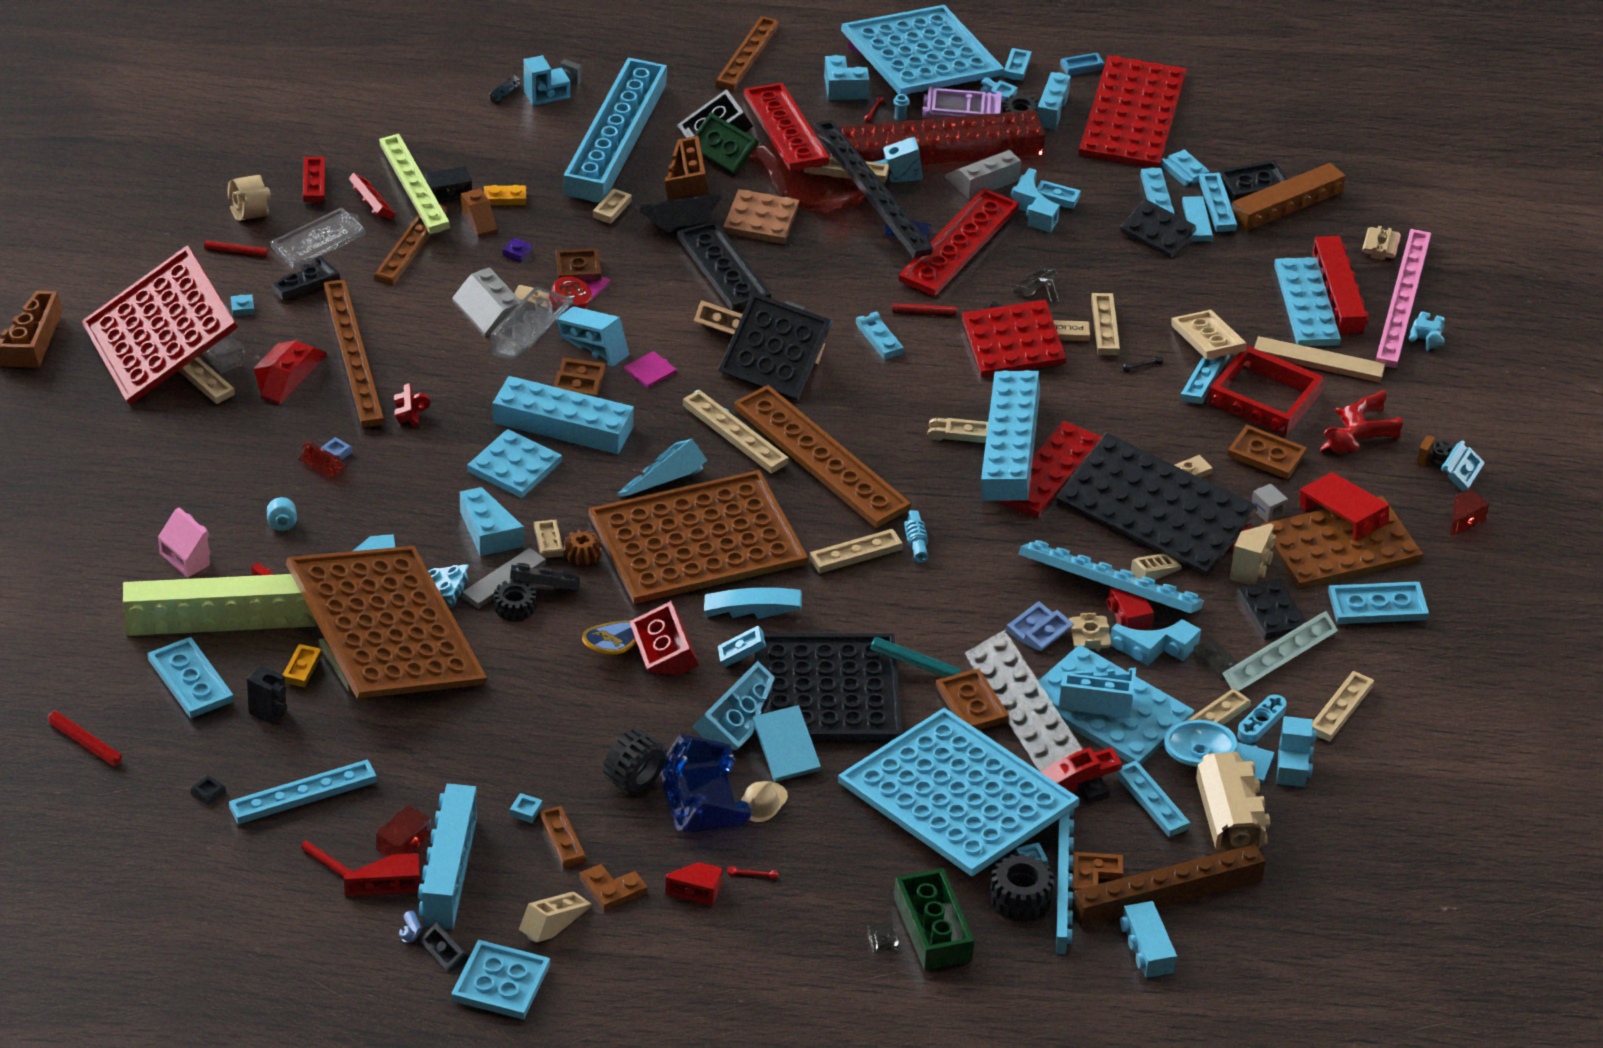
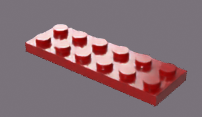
(1054, 466)

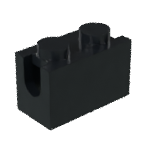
(449, 183)
(266, 694)

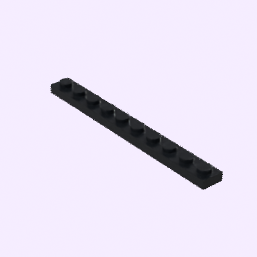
(873, 189)

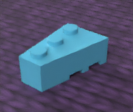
(1098, 693)

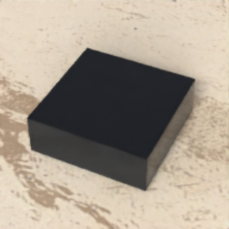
(208, 790)

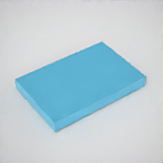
(786, 743)

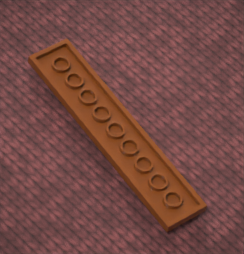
(822, 456)

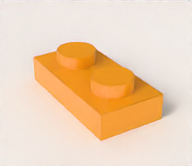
(506, 194)
(302, 665)

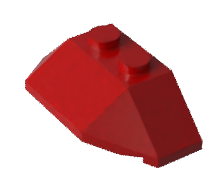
(285, 369)

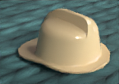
(764, 800)

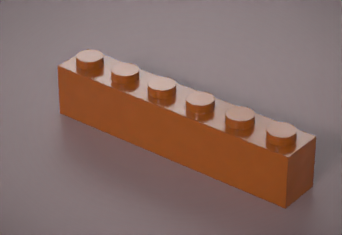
(1288, 196)

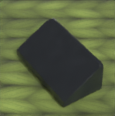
(444, 948)

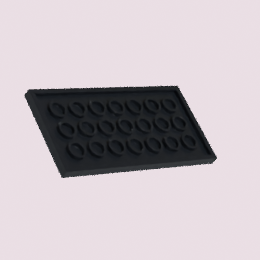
(1157, 504)

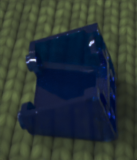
(699, 785)

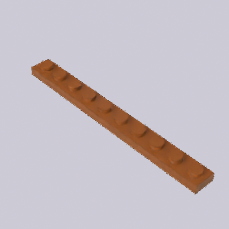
(353, 354)

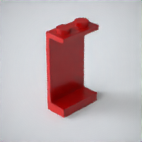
(1347, 501)

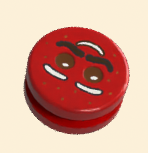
(575, 289)

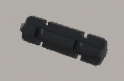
(504, 89)

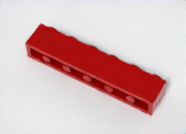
(1340, 284)

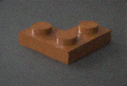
(1091, 866)
(611, 892)

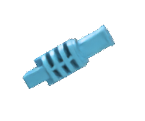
(916, 536)

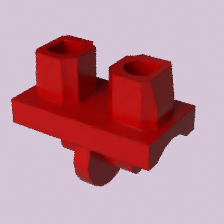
(410, 405)

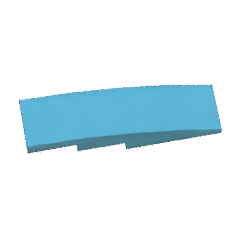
(760, 601)

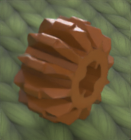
(582, 548)

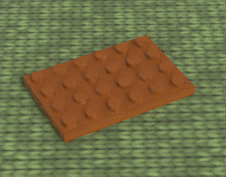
(1322, 549)

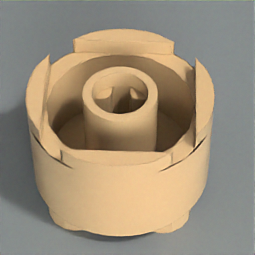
(248, 197)

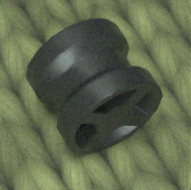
(1441, 451)

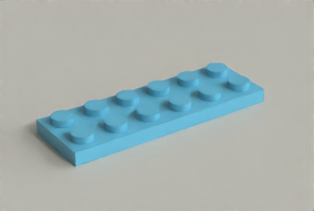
(1307, 302)

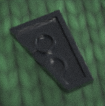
(306, 280)

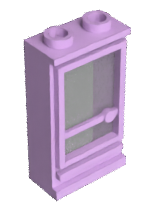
(958, 103)

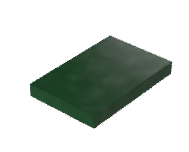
(725, 143)

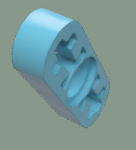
(1262, 710)

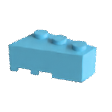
(595, 332)
(489, 523)

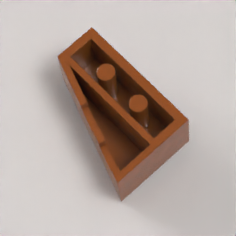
(687, 170)

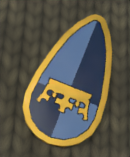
(610, 637)

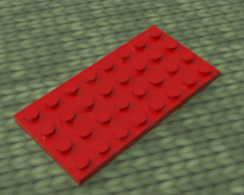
(1132, 112)

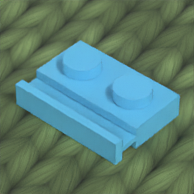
(1184, 167)
(1462, 465)

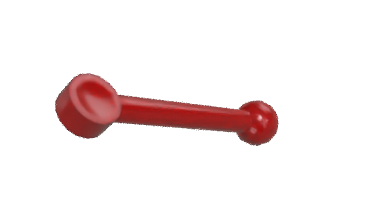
(879, 100)
(733, 871)

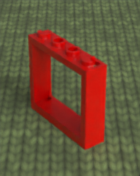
(1277, 370)

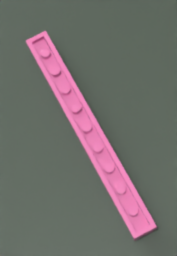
(1403, 298)

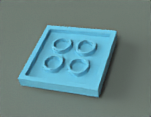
(514, 463)
(500, 979)

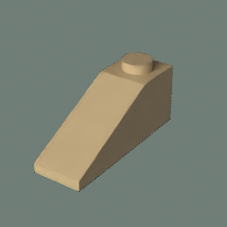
(552, 915)

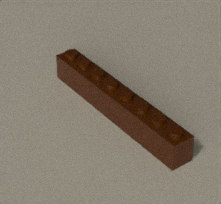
(1169, 884)

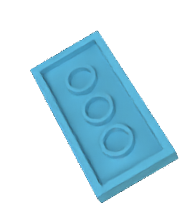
(1378, 602)
(190, 677)

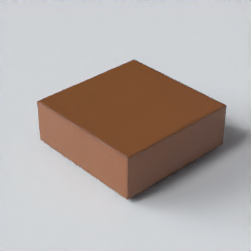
(1425, 450)

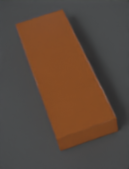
(562, 837)

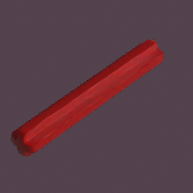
(85, 738)

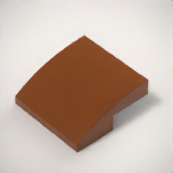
(580, 376)

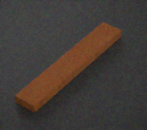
(747, 53)
(404, 252)

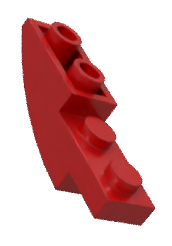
(1082, 767)

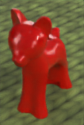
(1356, 427)

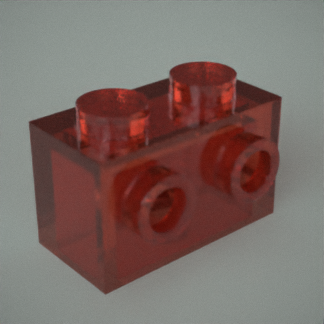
(403, 832)

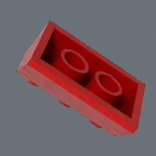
(664, 641)

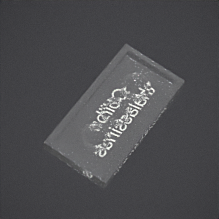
(317, 238)

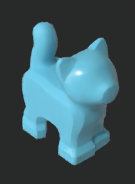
(1428, 330)

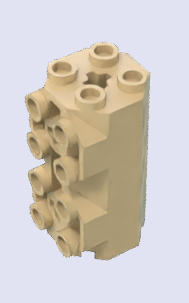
(1230, 801)

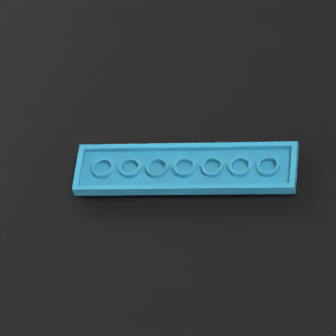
(1105, 574)

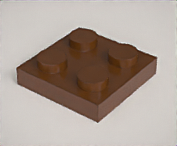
(579, 264)

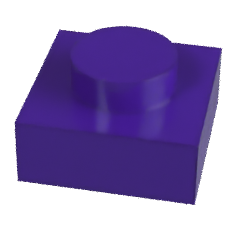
(517, 250)

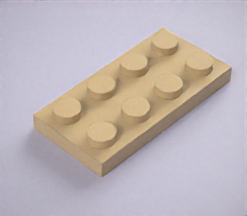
(1209, 334)

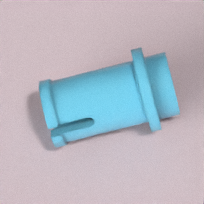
(901, 103)

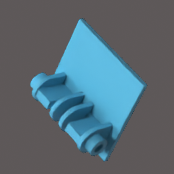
(450, 582)

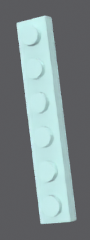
(1280, 651)

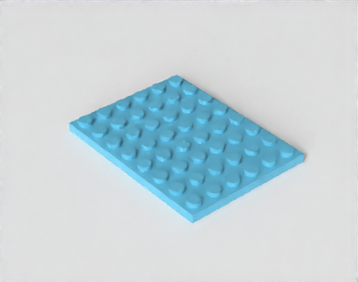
(958, 791)

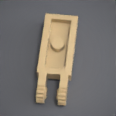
(958, 430)

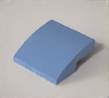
(1039, 626)

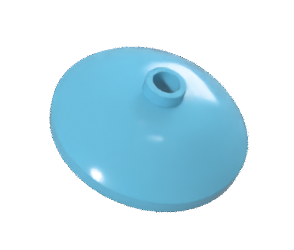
(1195, 738)

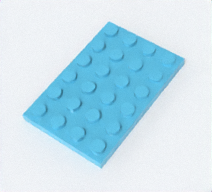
(1131, 737)

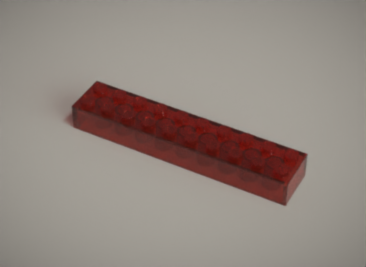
(953, 137)

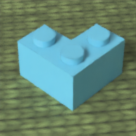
(845, 82)
(542, 83)
(1295, 751)

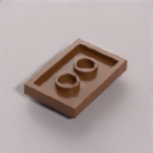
(1267, 452)
(972, 699)

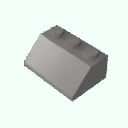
(987, 174)
(485, 300)

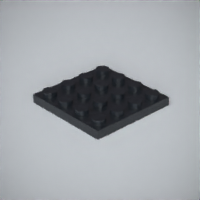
(775, 346)

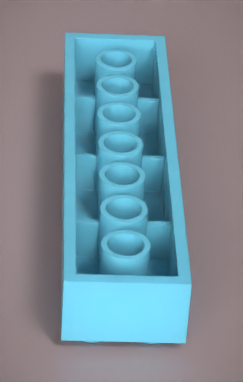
(1011, 436)

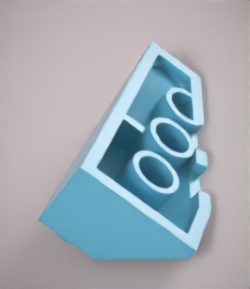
(677, 461)
(732, 715)

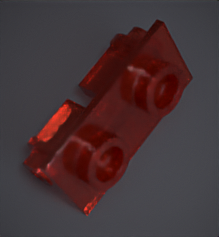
(322, 461)

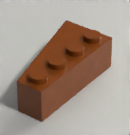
(31, 331)

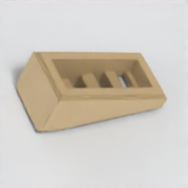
(1145, 566)

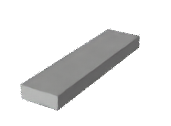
(483, 590)

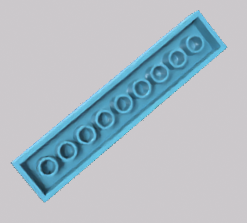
(615, 130)

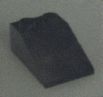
(722, 106)

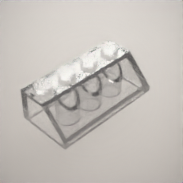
(528, 322)

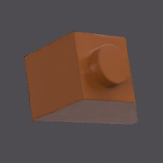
(478, 212)

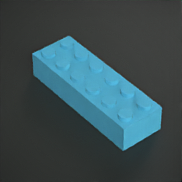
(563, 414)
(448, 856)

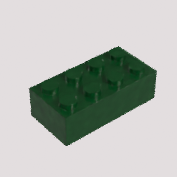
(933, 919)

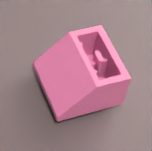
(185, 543)

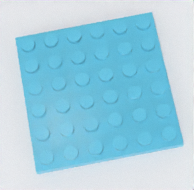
(922, 49)

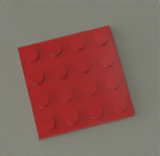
(1013, 338)

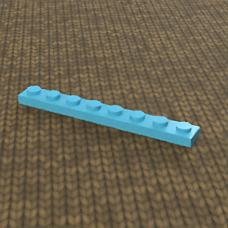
(1064, 881)

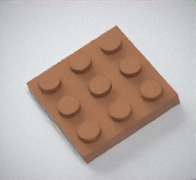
(761, 216)

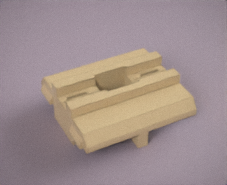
(1381, 243)
(1090, 631)

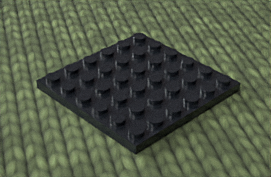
(836, 682)

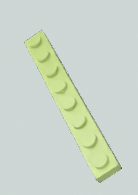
(414, 184)

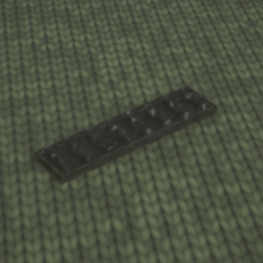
(1029, 707)

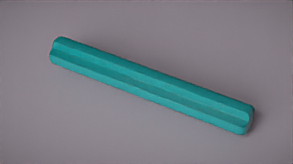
(913, 658)

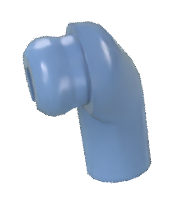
(412, 929)

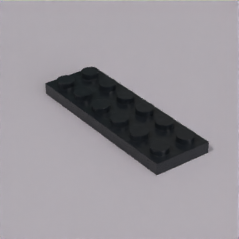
(722, 264)

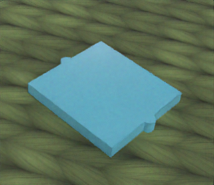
(1261, 758)

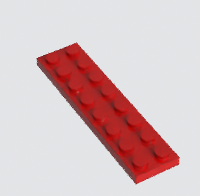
(786, 127)
(959, 241)

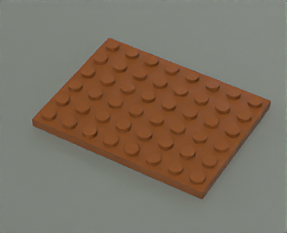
(697, 536)
(385, 621)

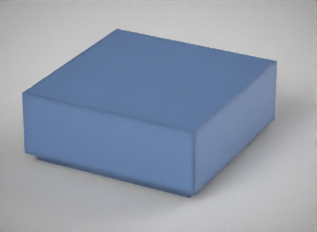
(338, 448)

